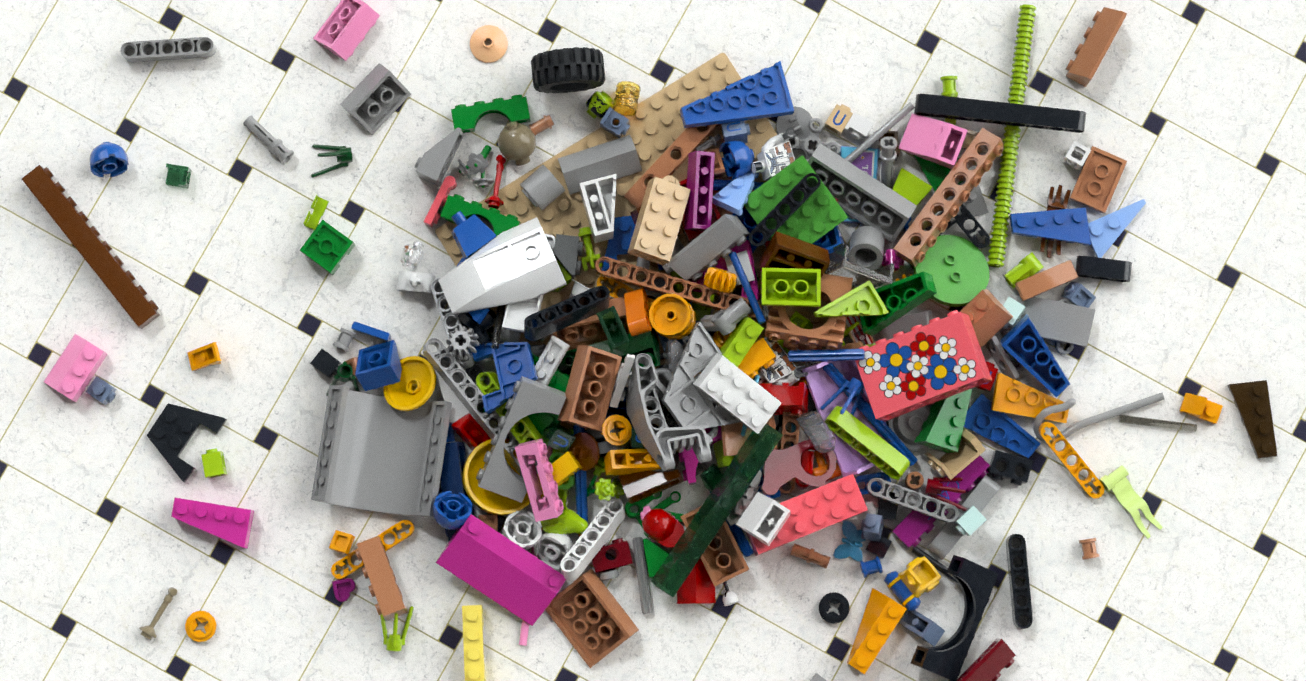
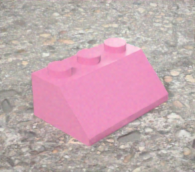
(346, 27)
(75, 368)

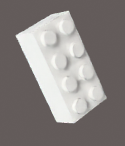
(737, 393)

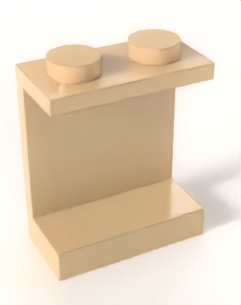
(955, 462)

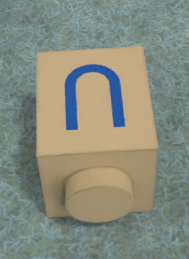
(838, 119)

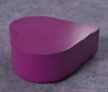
(343, 588)

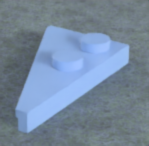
(736, 193)
(1108, 228)

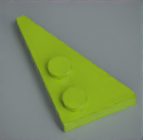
(858, 302)

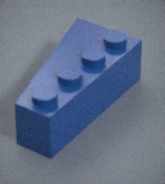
(1033, 353)

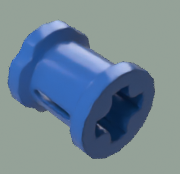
(871, 567)

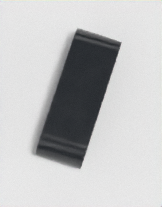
(1103, 268)

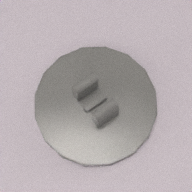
(799, 121)

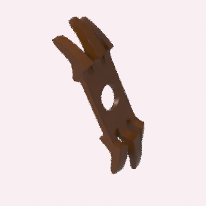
(1054, 206)

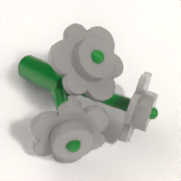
(477, 164)

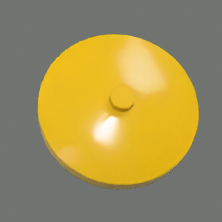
(482, 498)

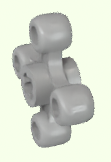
(803, 144)

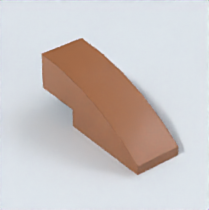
(1046, 280)

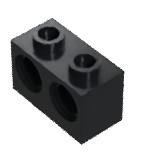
(1010, 462)

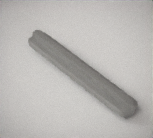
(642, 575)

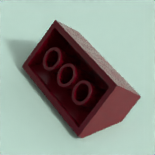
(989, 663)

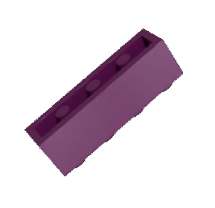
(700, 181)

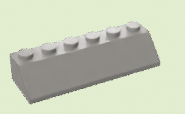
(862, 194)

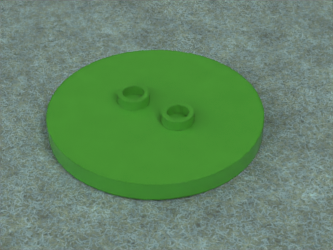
(956, 269)

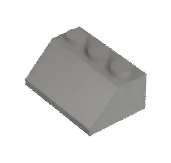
(375, 98)

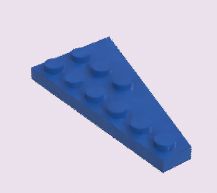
(747, 99)

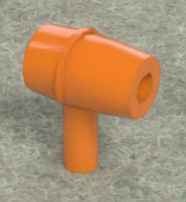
(822, 467)

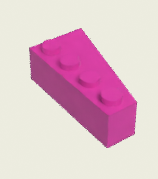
(220, 520)

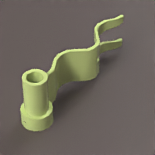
(1128, 498)

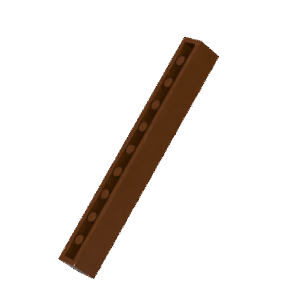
(90, 246)

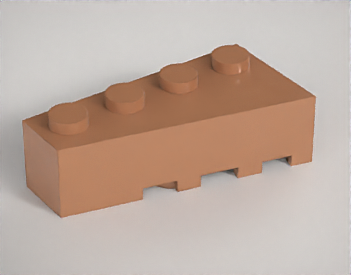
(381, 577)

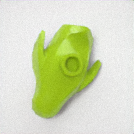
(566, 523)

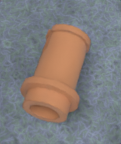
(542, 124)

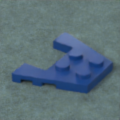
(621, 240)
(511, 363)

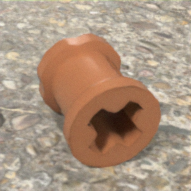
(914, 474)
(1089, 548)

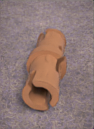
(810, 555)

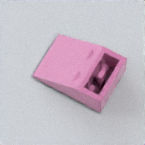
(933, 140)

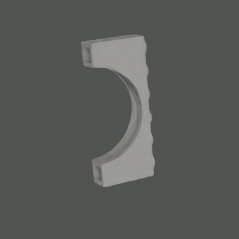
(528, 399)

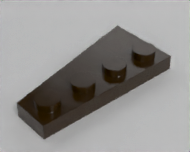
(1256, 415)

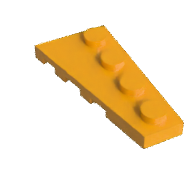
(1020, 399)

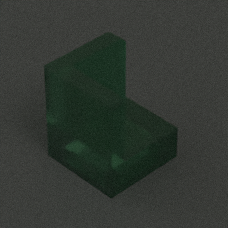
(178, 175)

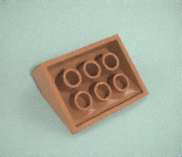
(591, 618)

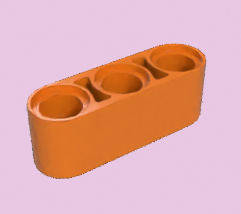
(637, 311)

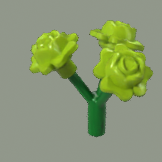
(604, 488)

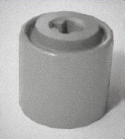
(542, 187)
(866, 247)

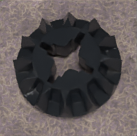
(834, 598)

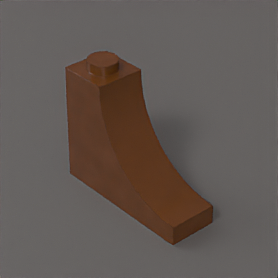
(647, 483)

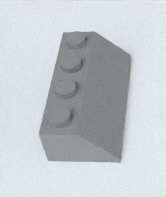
(709, 248)

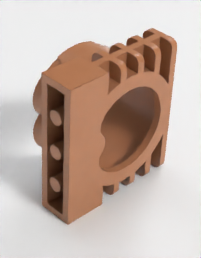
(828, 335)

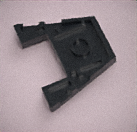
(175, 429)

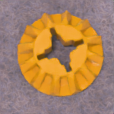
(620, 422)
(191, 624)

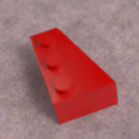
(792, 398)

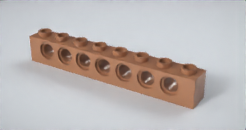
(949, 187)

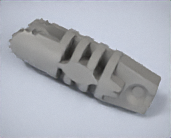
(748, 495)

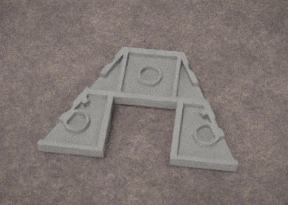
(682, 398)

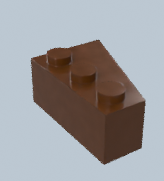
(791, 252)

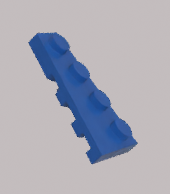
(1060, 225)
(999, 428)

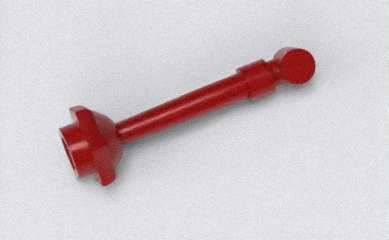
(494, 201)

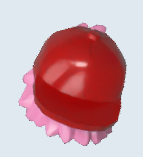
(661, 526)

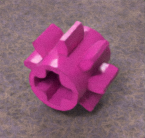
(891, 257)

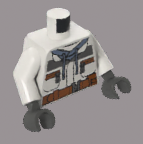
(774, 156)
(783, 370)

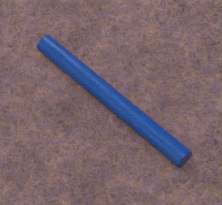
(747, 287)

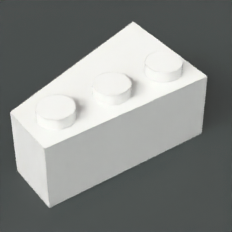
(599, 204)

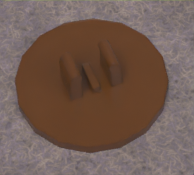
(585, 450)

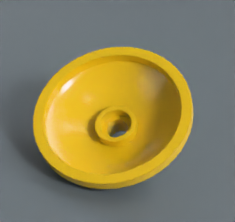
(415, 373)

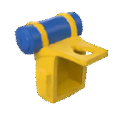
(910, 584)

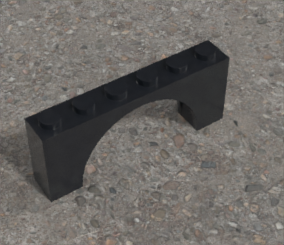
(976, 586)

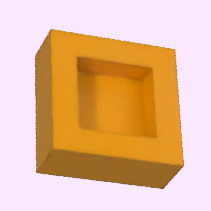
(341, 542)

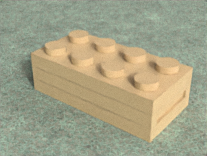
(659, 220)

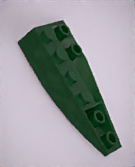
(641, 343)

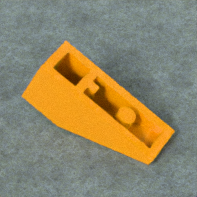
(629, 461)

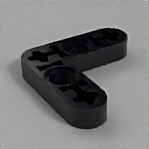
(960, 219)

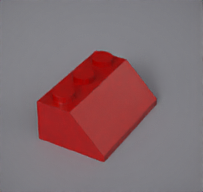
(697, 587)

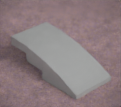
(1059, 320)

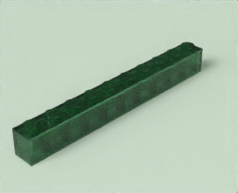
(716, 509)

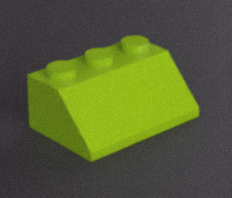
(791, 287)

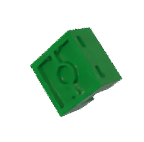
(327, 247)

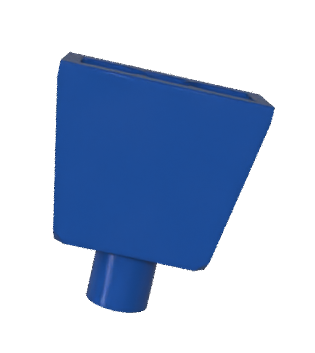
(470, 234)

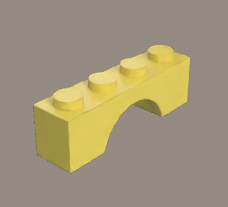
(473, 643)

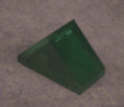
(613, 327)

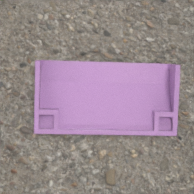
(821, 389)

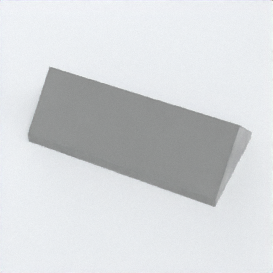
(600, 161)

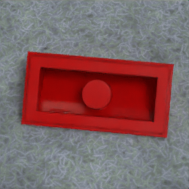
(470, 431)

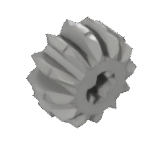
(465, 349)

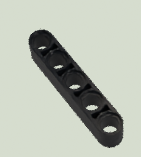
(775, 213)
(566, 313)
(1024, 590)

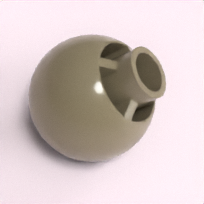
(517, 143)

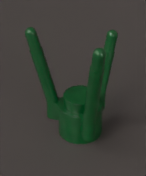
(343, 155)
(345, 374)

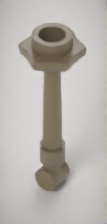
(148, 631)

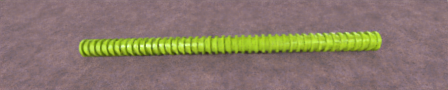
(1011, 137)

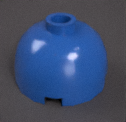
(736, 158)
(108, 159)
(452, 510)

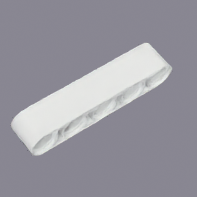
(591, 548)

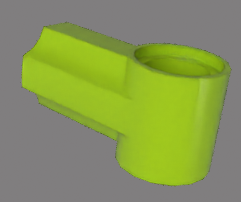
(1027, 267)

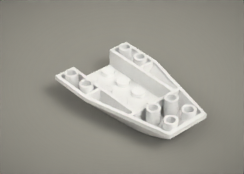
(504, 271)

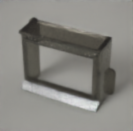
(841, 267)

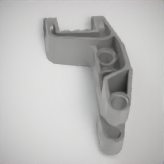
(660, 441)

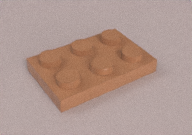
(1098, 179)

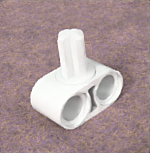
(415, 282)

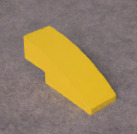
(564, 468)

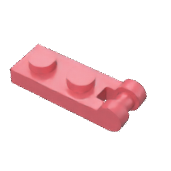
(433, 215)

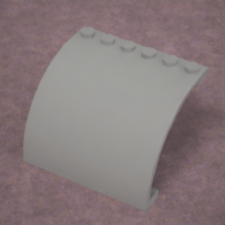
(380, 455)

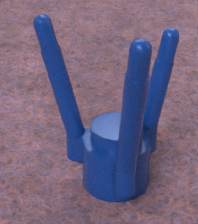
(855, 388)

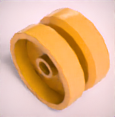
(680, 324)

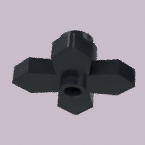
(484, 329)

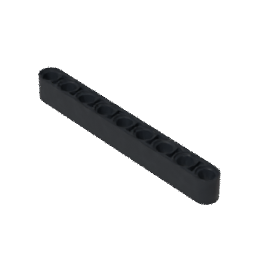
(1000, 113)

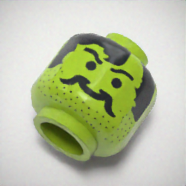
(598, 104)

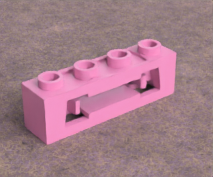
(550, 505)

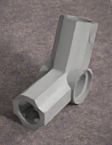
(726, 320)

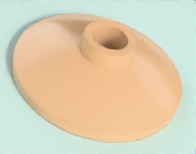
(492, 52)

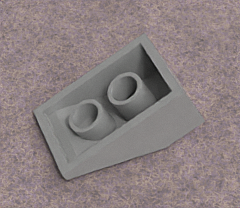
(437, 160)

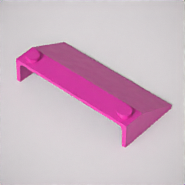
(501, 570)

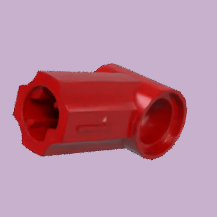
(807, 462)

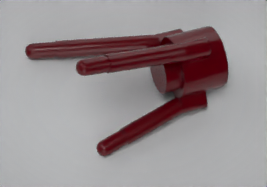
(935, 487)

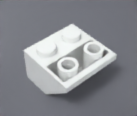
(763, 518)

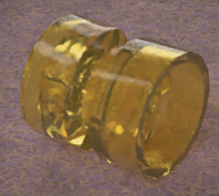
(626, 98)

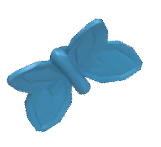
(852, 544)

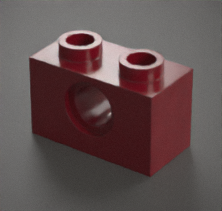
(623, 556)

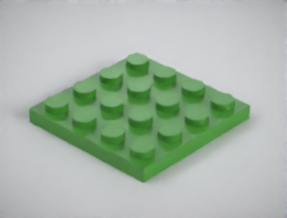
(812, 219)

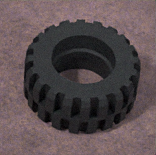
(568, 70)

